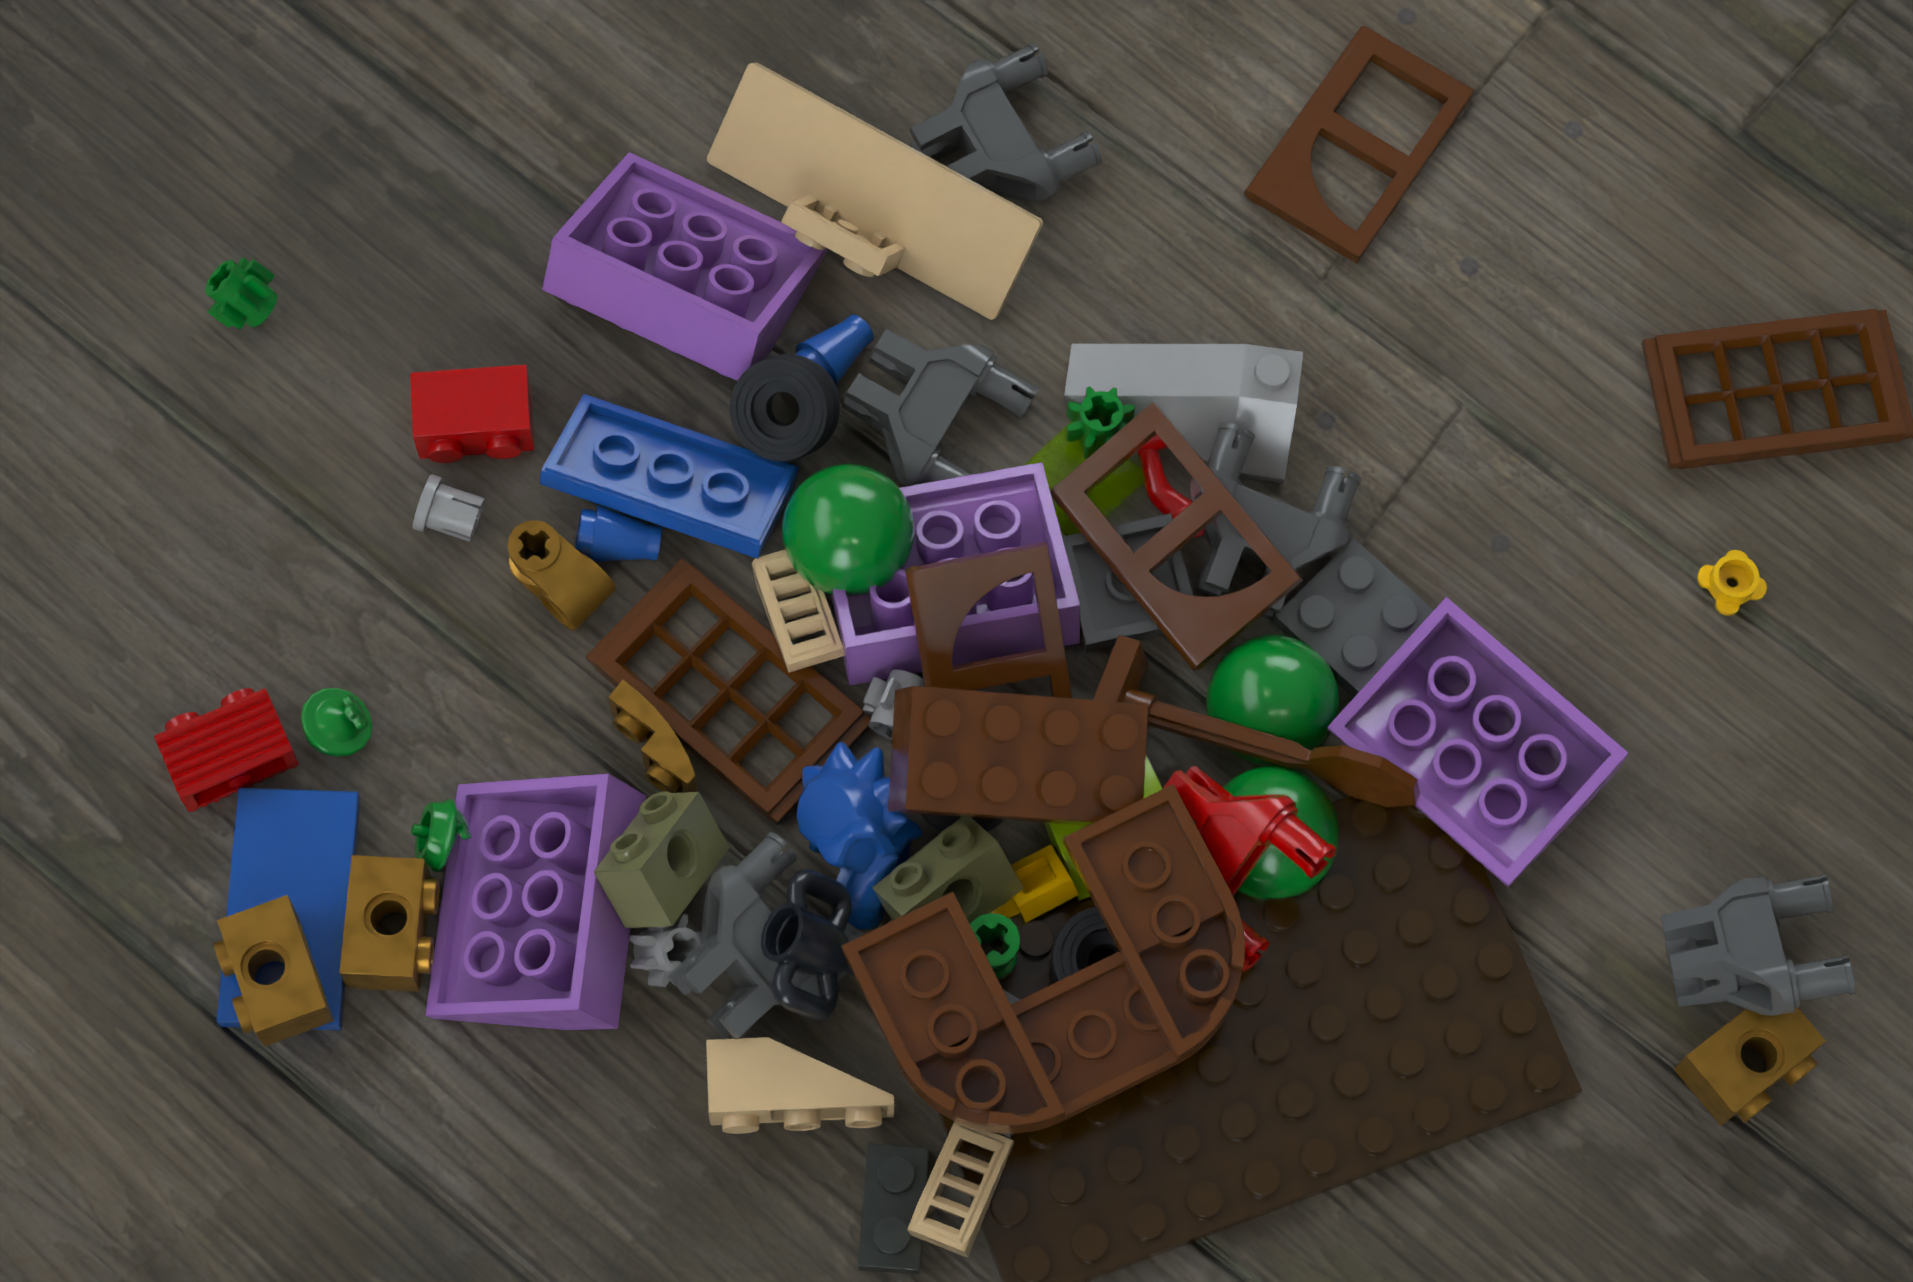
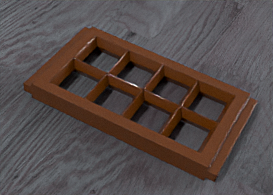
(1673, 402)
(648, 619)

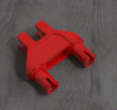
(1241, 831)

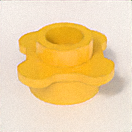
(1738, 567)

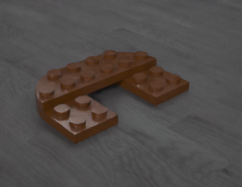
(1089, 1033)

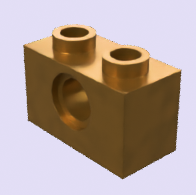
(377, 889)
(295, 1000)
(1725, 1083)

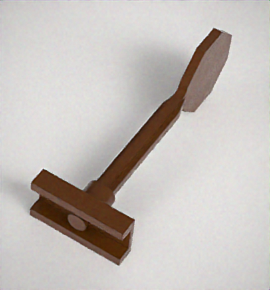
(1343, 767)

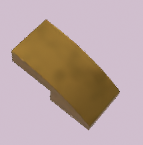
(663, 753)

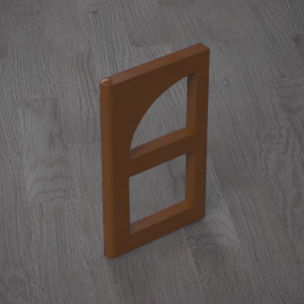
(1286, 178)
(948, 590)
(1192, 624)

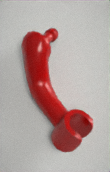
(1157, 486)

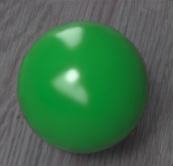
(848, 529)
(1275, 689)
(1275, 873)

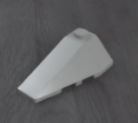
(1201, 389)

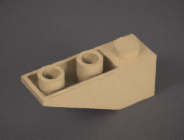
(773, 1083)

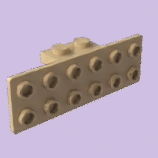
(871, 194)

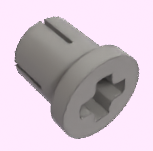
(448, 510)

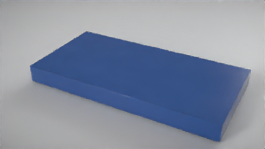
(669, 476)
(301, 849)

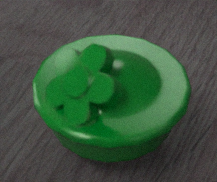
(336, 722)
(438, 832)

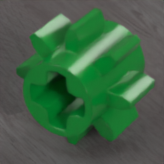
(241, 293)
(1096, 411)

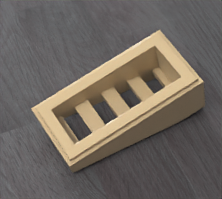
(778, 580)
(940, 1234)

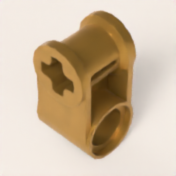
(565, 580)

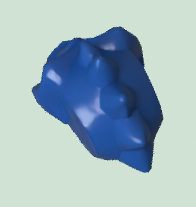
(850, 825)

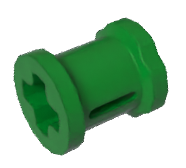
(993, 927)

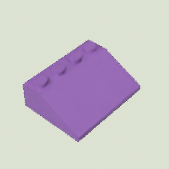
(681, 266)
(954, 522)
(1485, 736)
(522, 912)

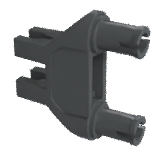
(993, 137)
(933, 396)
(1296, 533)
(732, 940)
(1739, 952)

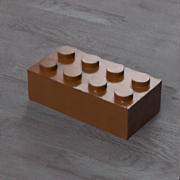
(1015, 755)

